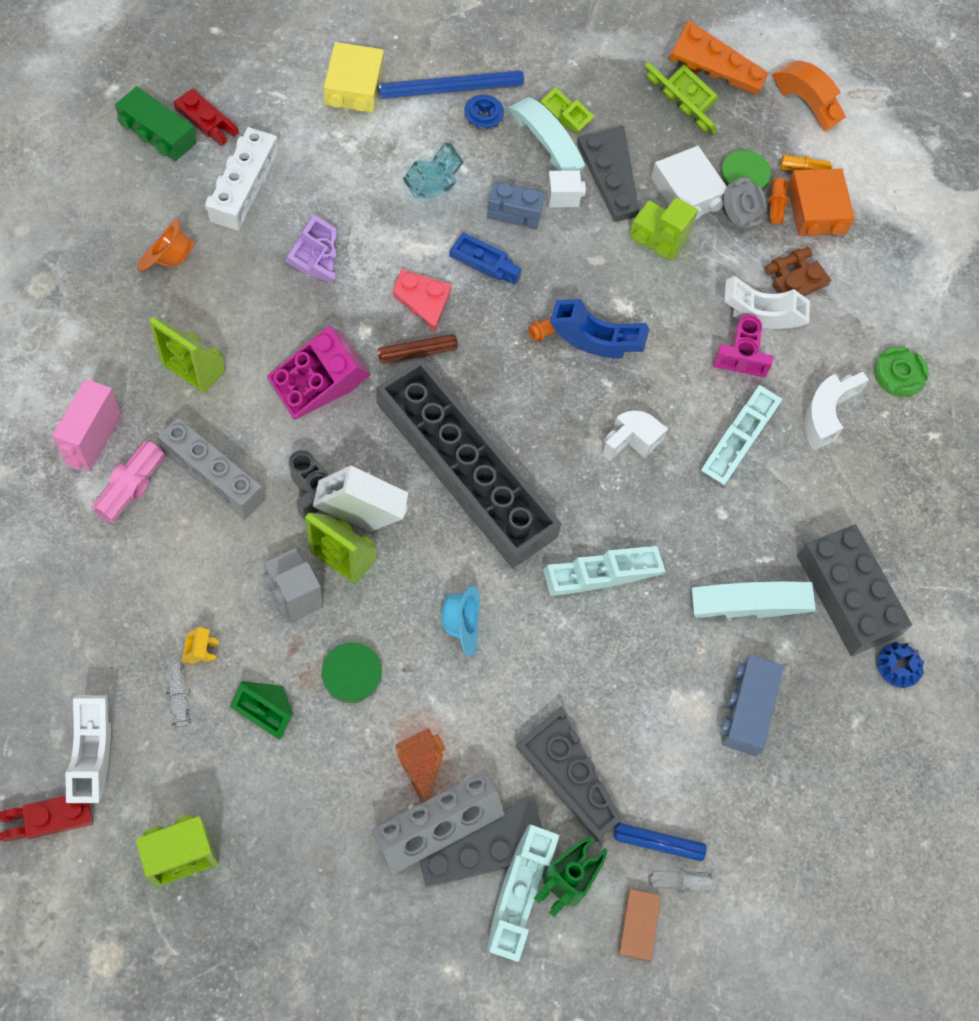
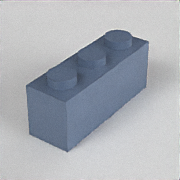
(751, 705)

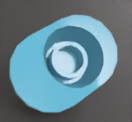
(461, 616)

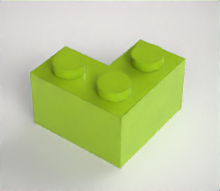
(664, 229)

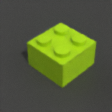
(176, 850)

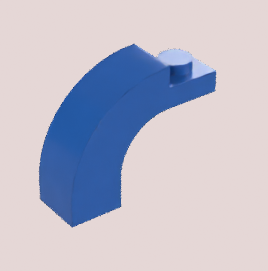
(596, 336)

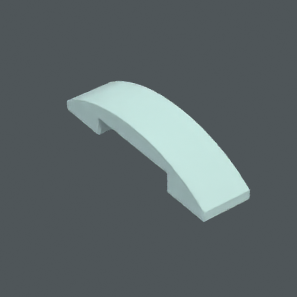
(549, 132)
(518, 890)

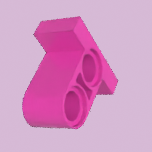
(748, 343)

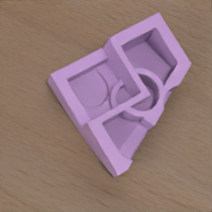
(315, 250)

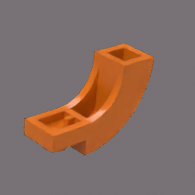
(814, 87)

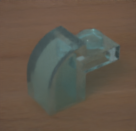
(436, 177)

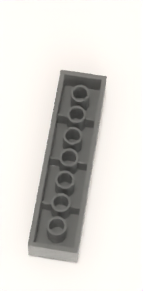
(468, 463)

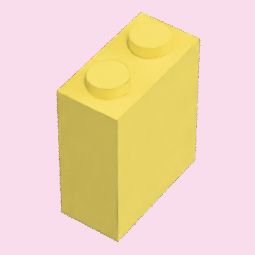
(353, 77)

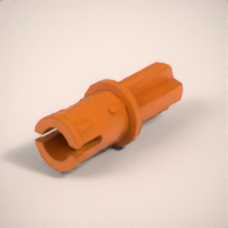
(778, 200)

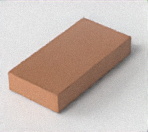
(639, 925)

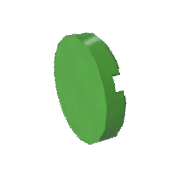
(746, 164)
(901, 372)

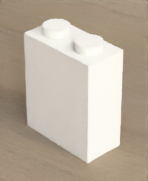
(691, 180)
(360, 499)

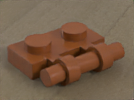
(804, 279)

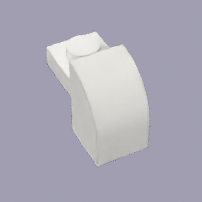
(638, 430)

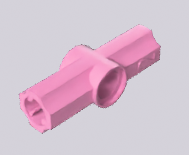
(128, 482)

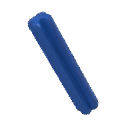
(660, 842)

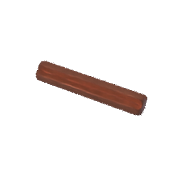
(417, 348)

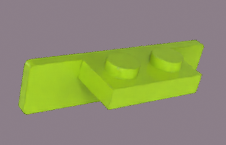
(689, 92)

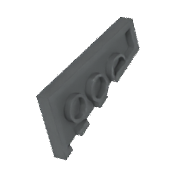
(611, 169)

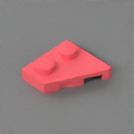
(422, 296)

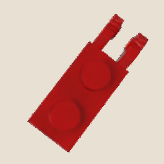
(205, 116)
(46, 818)

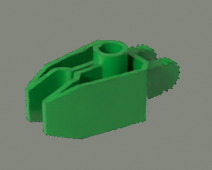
(568, 878)

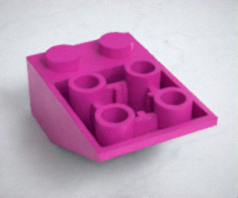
(318, 373)

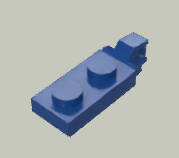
(485, 258)

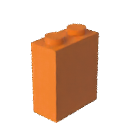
(820, 202)

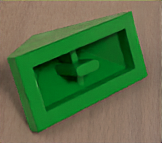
(264, 706)

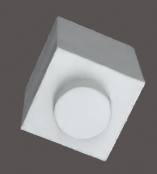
(565, 189)

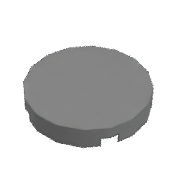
(745, 203)

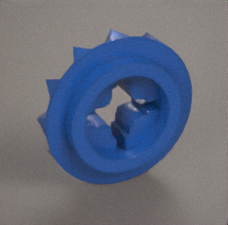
(485, 104)
(901, 677)

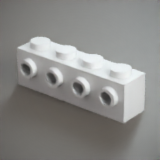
(242, 178)

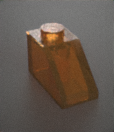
(421, 760)

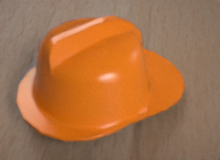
(168, 249)

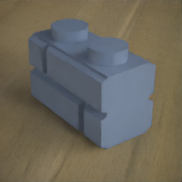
(515, 204)

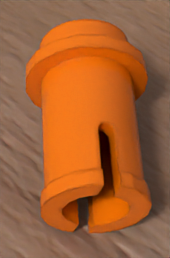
(541, 329)

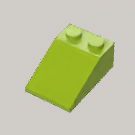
(187, 355)
(340, 546)

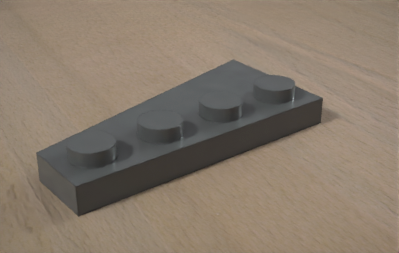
(562, 763)
(484, 849)

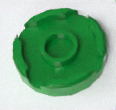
(351, 672)

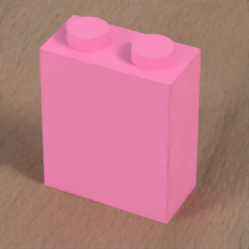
(87, 425)

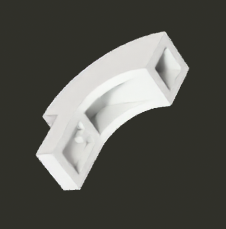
(773, 310)
(820, 416)
(90, 751)

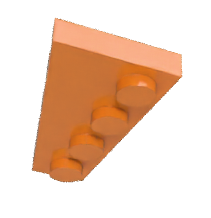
(710, 54)

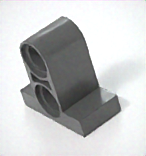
(306, 479)

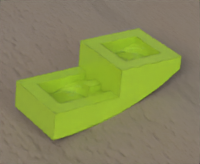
(570, 115)

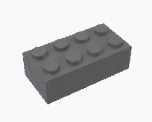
(854, 590)

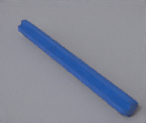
(451, 84)

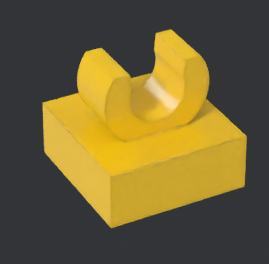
(196, 646)

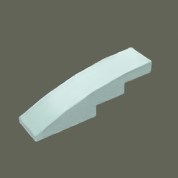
(741, 435)
(604, 571)
(753, 598)

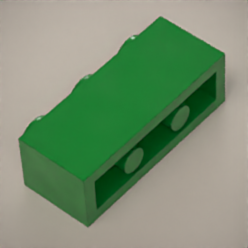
(155, 124)

